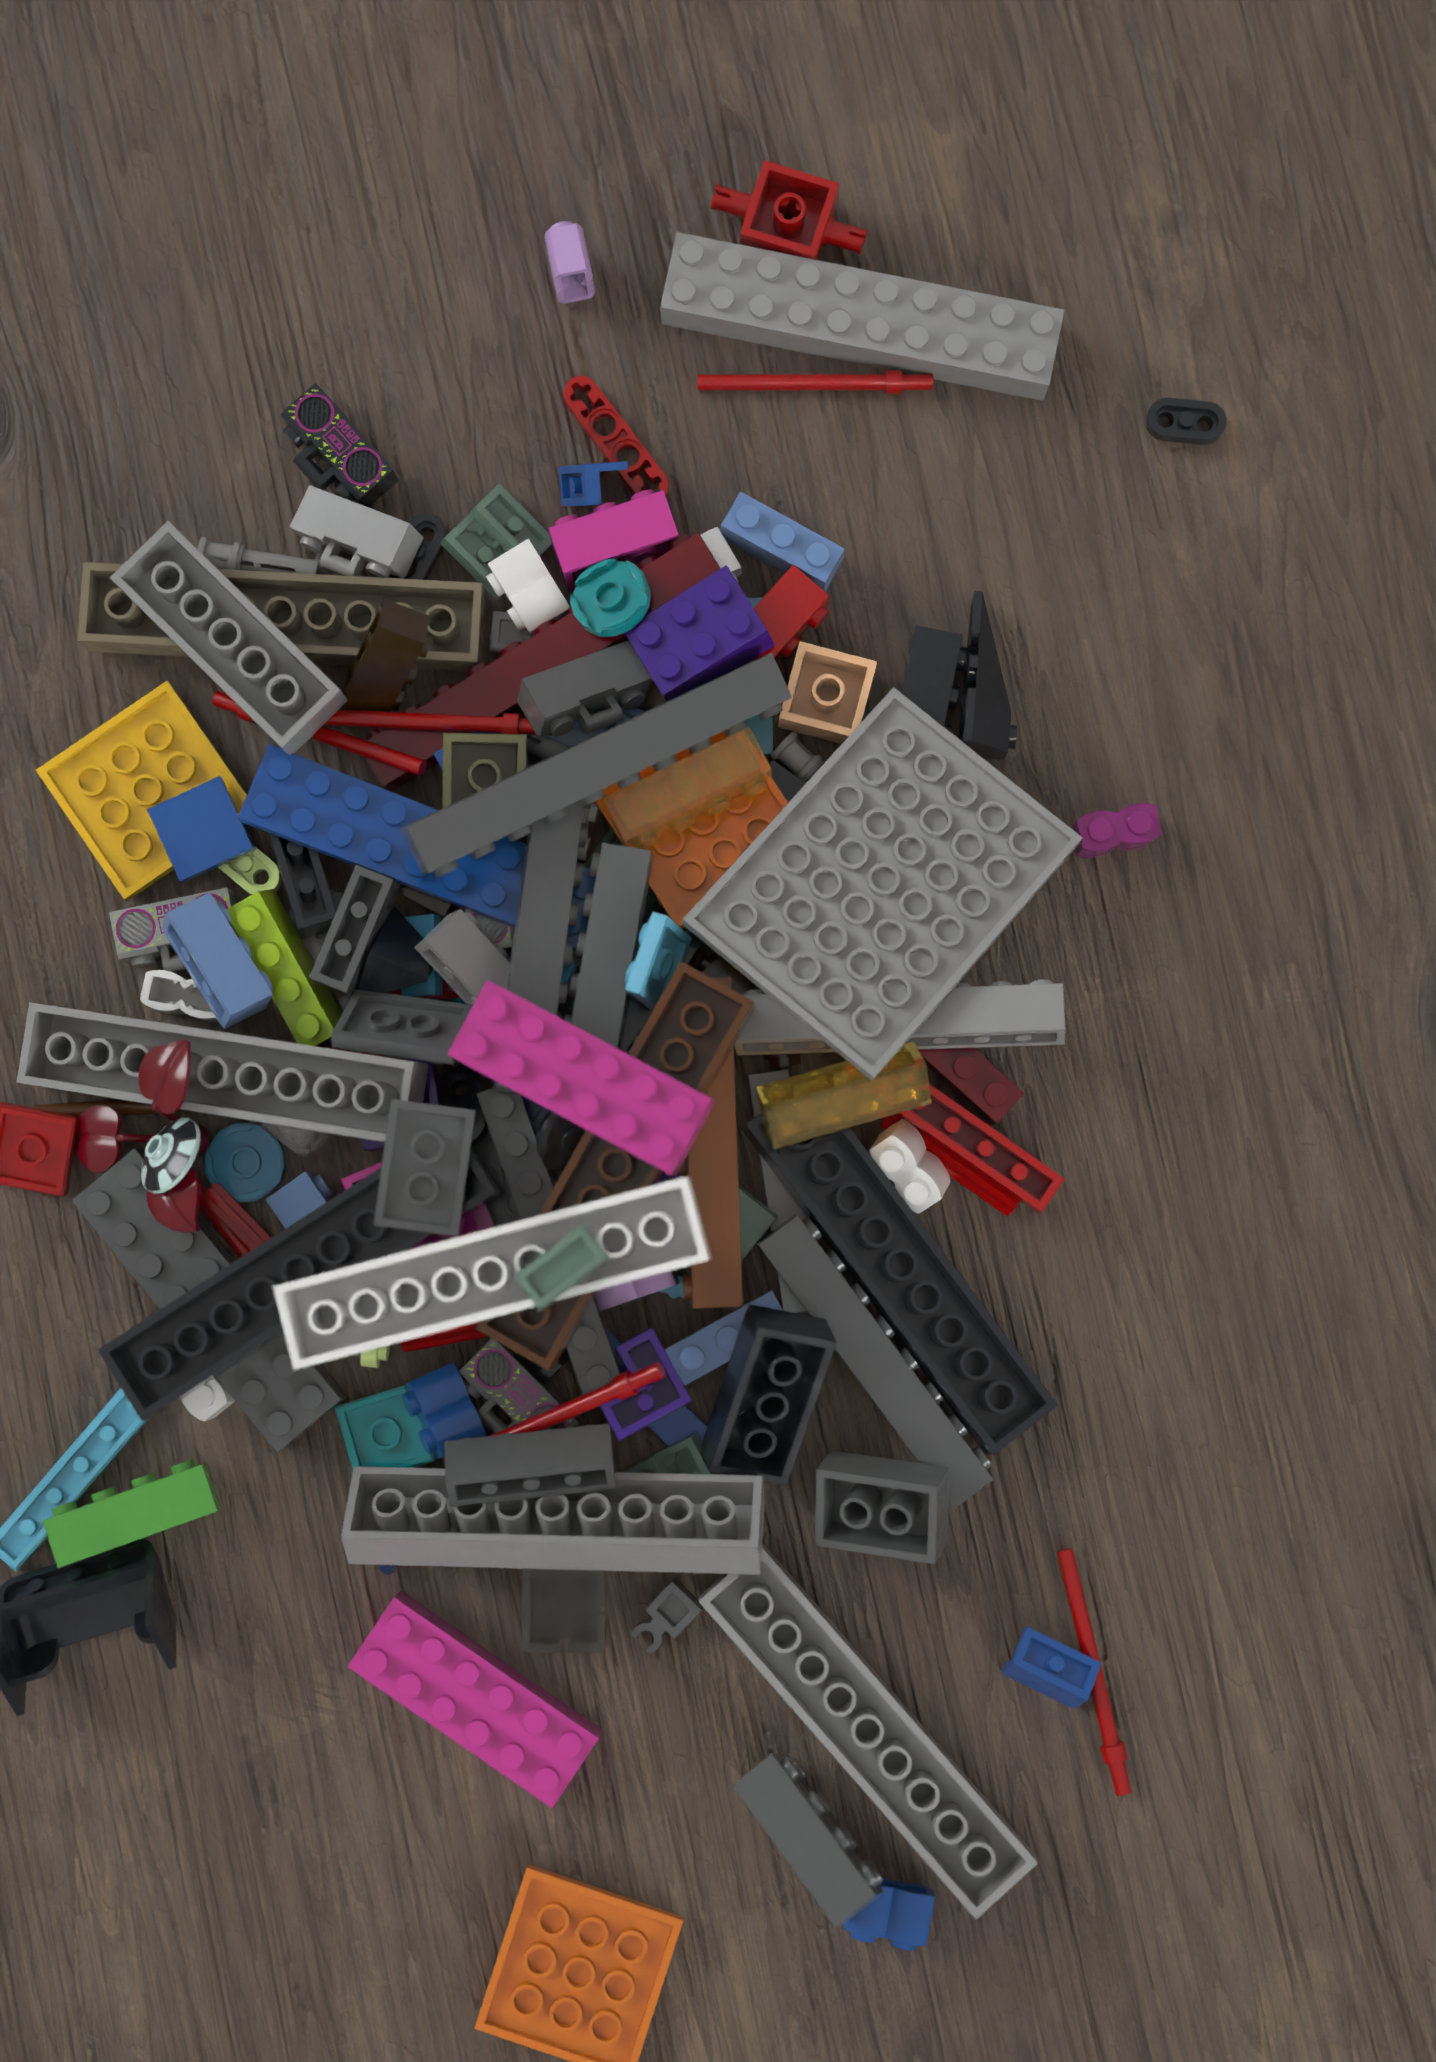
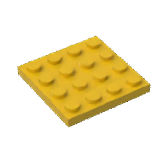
(125, 769)

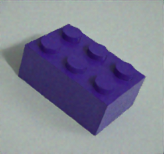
(700, 635)

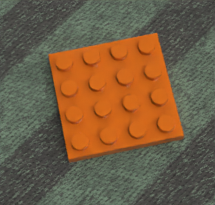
(696, 858)
(578, 1970)

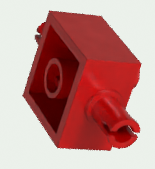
(787, 193)

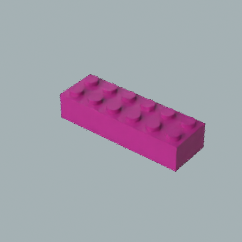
(581, 1078)
(475, 1698)

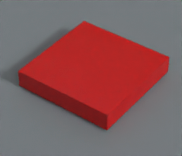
(36, 1148)

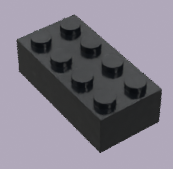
(768, 1394)

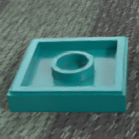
(382, 1432)

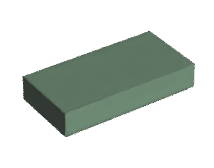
(561, 1267)

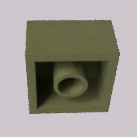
(479, 761)

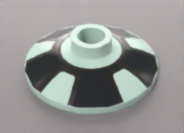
(170, 1155)

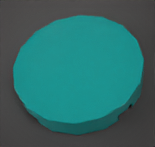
(610, 597)

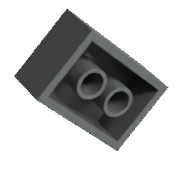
(882, 1506)

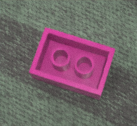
(614, 532)

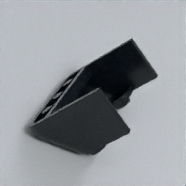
(79, 1603)

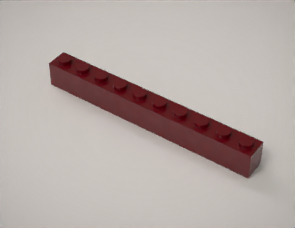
(495, 686)

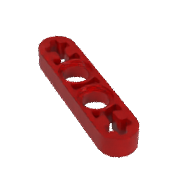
(615, 442)

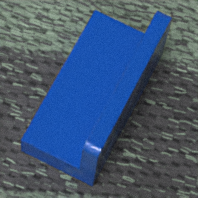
(582, 482)
(1052, 1668)

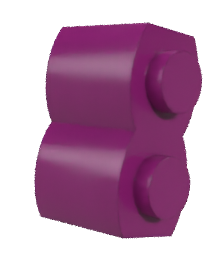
(1125, 830)

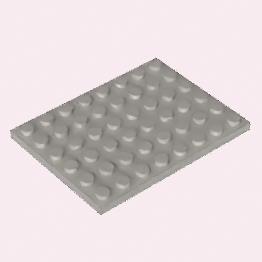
(882, 883)

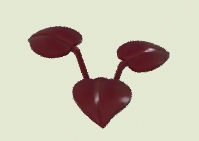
(164, 1080)

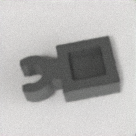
(670, 1612)

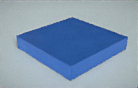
(201, 829)

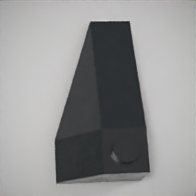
(985, 703)

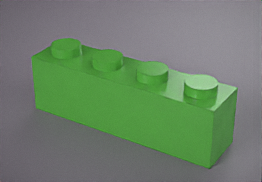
(131, 1514)

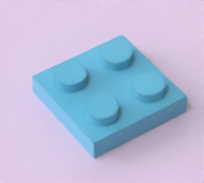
(660, 952)

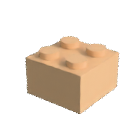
(826, 693)

